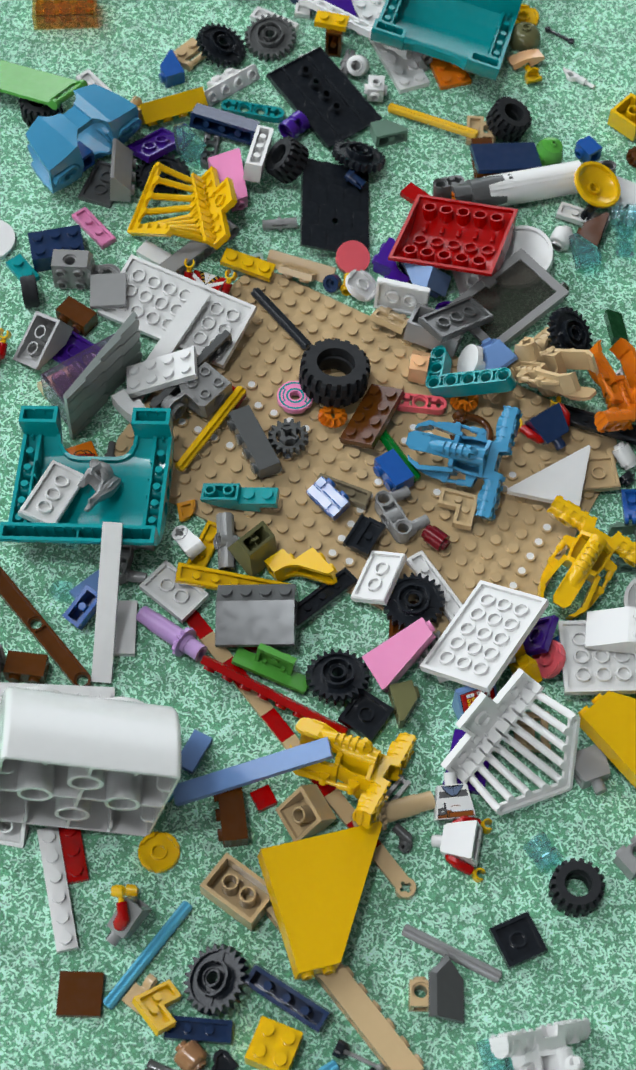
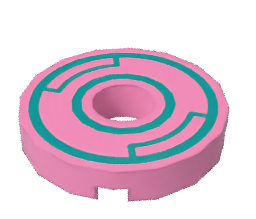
(289, 405)

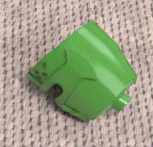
(550, 151)

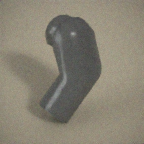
(405, 838)

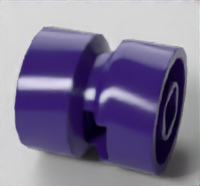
(294, 125)

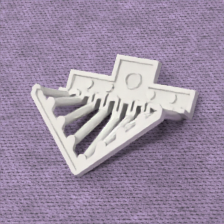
(490, 721)

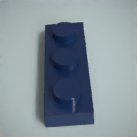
(201, 1029)

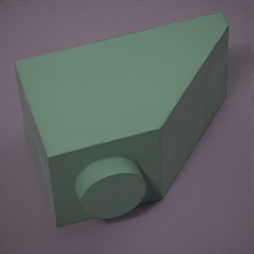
(387, 132)

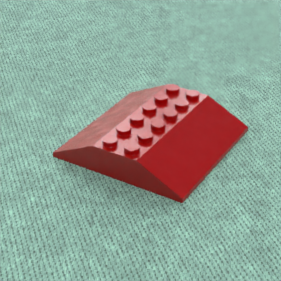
(455, 235)

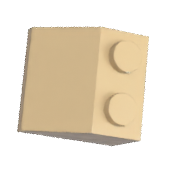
(305, 812)

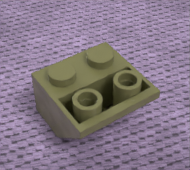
(254, 548)

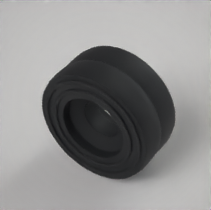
(29, 291)

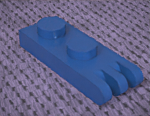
(628, 500)

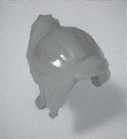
(103, 481)

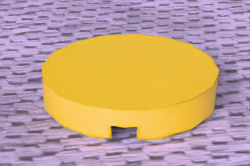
(527, 14)
(158, 852)

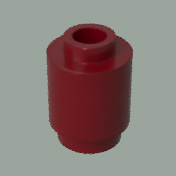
(435, 538)

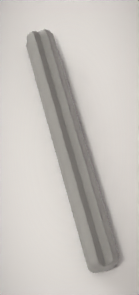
(454, 954)

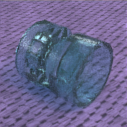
(623, 215)
(540, 849)

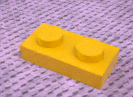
(331, 21)

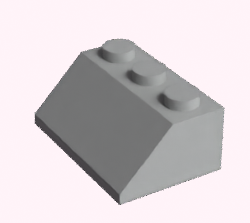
(121, 172)

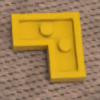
(153, 1006)

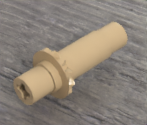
(404, 808)

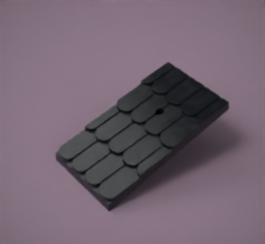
(324, 96)
(331, 199)

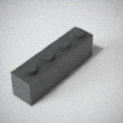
(254, 442)

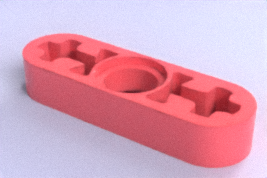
(433, 400)

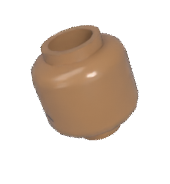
(190, 1056)

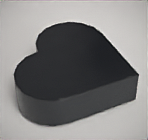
(223, 1061)

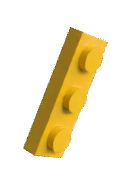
(247, 264)

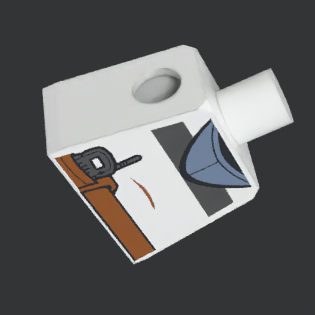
(452, 799)

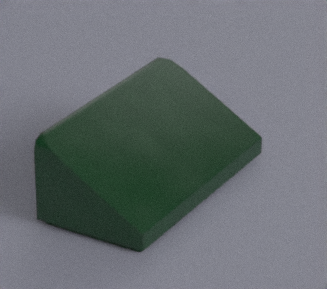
(615, 326)

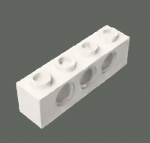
(257, 154)

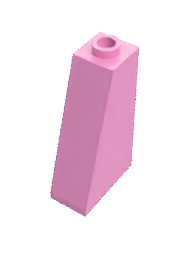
(230, 165)
(397, 654)

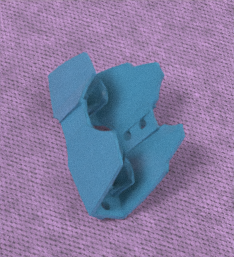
(93, 120)

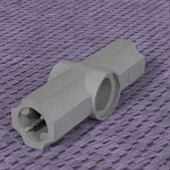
(223, 539)

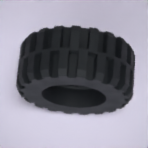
(332, 389)

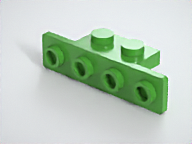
(272, 665)

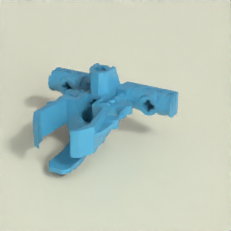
(469, 455)

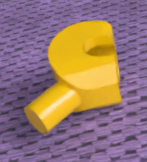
(532, 74)

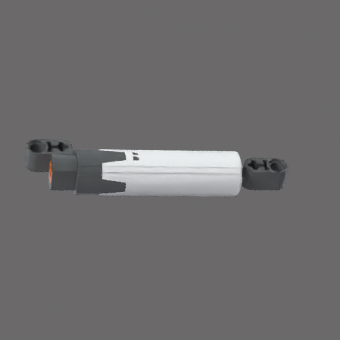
(514, 186)

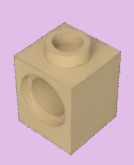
(415, 1003)

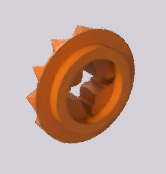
(468, 405)
(327, 420)

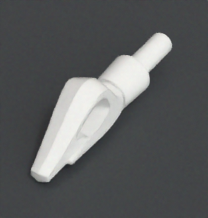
(575, 77)

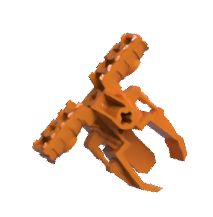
(618, 391)

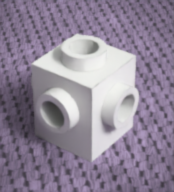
(375, 88)

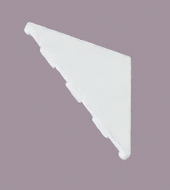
(560, 478)

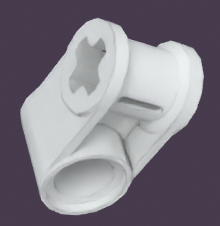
(188, 542)

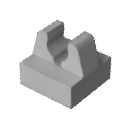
(422, 60)

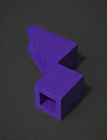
(387, 267)

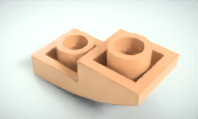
(530, 56)

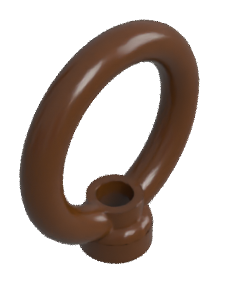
(462, 417)

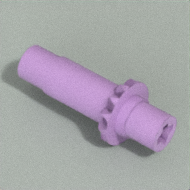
(181, 640)

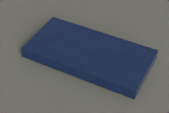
(504, 157)

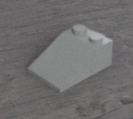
(42, 340)

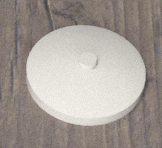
(534, 243)

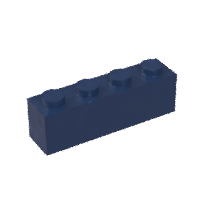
(223, 123)
(288, 998)

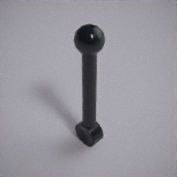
(569, 40)

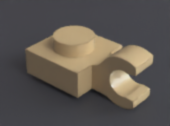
(136, 989)

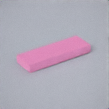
(94, 228)

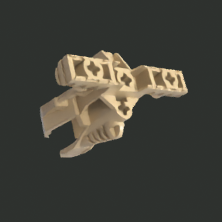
(545, 368)

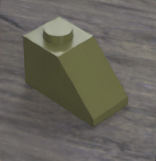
(403, 700)

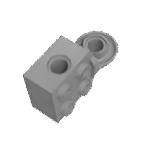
(75, 268)
(201, 394)

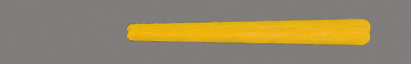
(433, 121)
(210, 429)

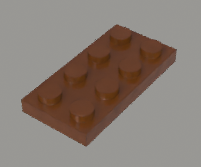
(372, 416)

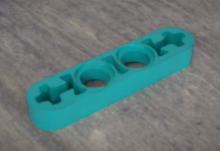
(253, 109)

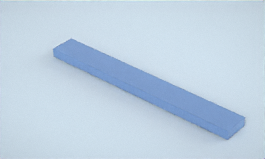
(253, 771)

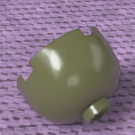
(524, 37)

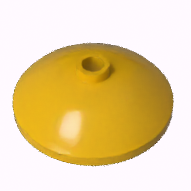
(597, 184)

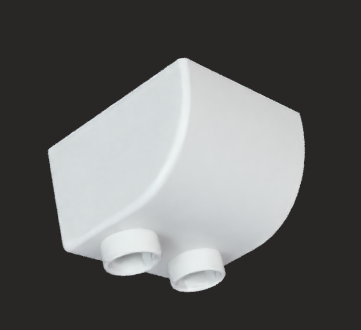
(86, 760)

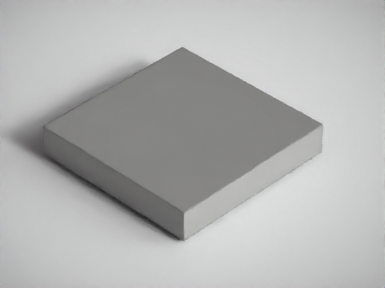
(108, 290)

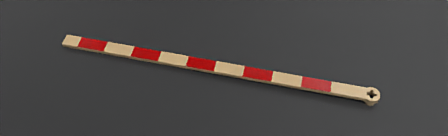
(286, 736)

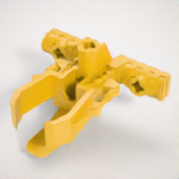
(586, 557)
(358, 766)

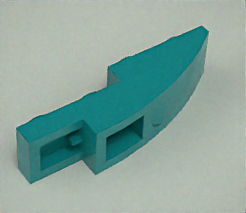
(239, 498)

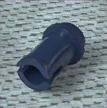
(355, 179)

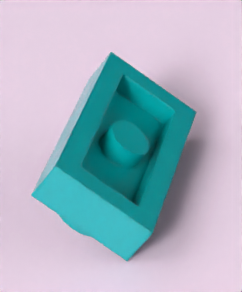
(21, 267)

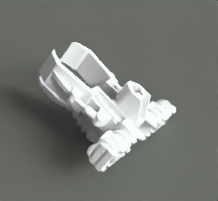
(543, 1047)

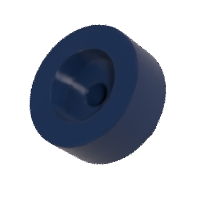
(332, 283)

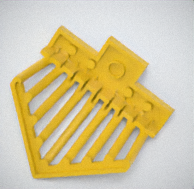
(208, 207)

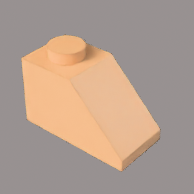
(418, 366)

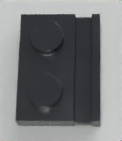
(364, 535)

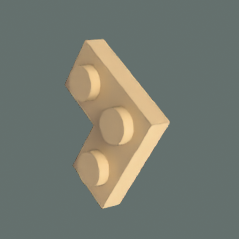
(462, 503)

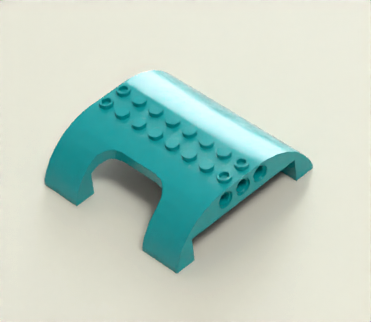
(455, 31)
(138, 502)

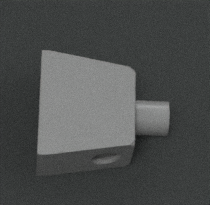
(592, 769)

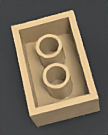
(237, 891)

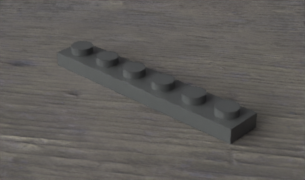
(208, 354)

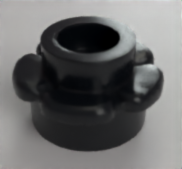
(627, 478)

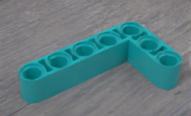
(468, 383)

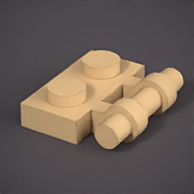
(478, 123)
(389, 319)

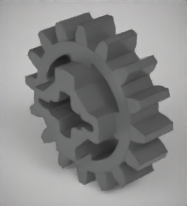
(288, 438)

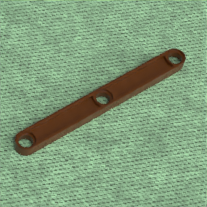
(44, 635)

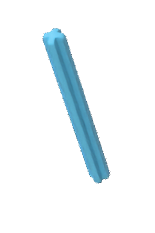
(147, 955)

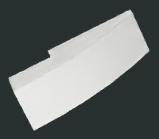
(125, 405)

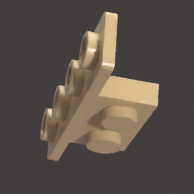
(298, 267)

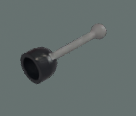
(342, 1051)

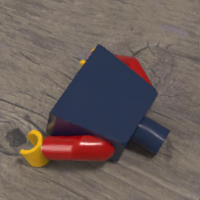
(548, 425)

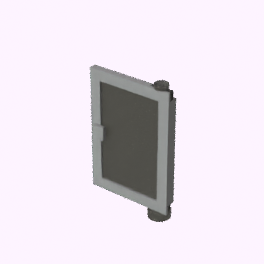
(516, 297)

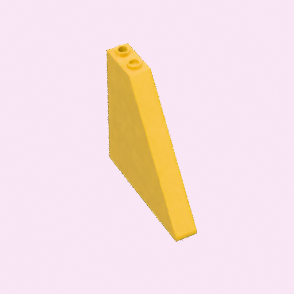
(613, 730)
(317, 894)

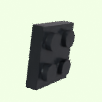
(366, 715)
(518, 940)

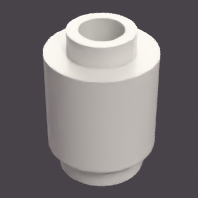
(624, 455)

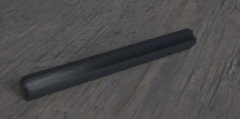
(280, 318)

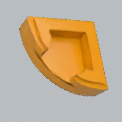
(186, 509)

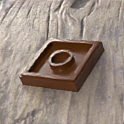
(80, 994)

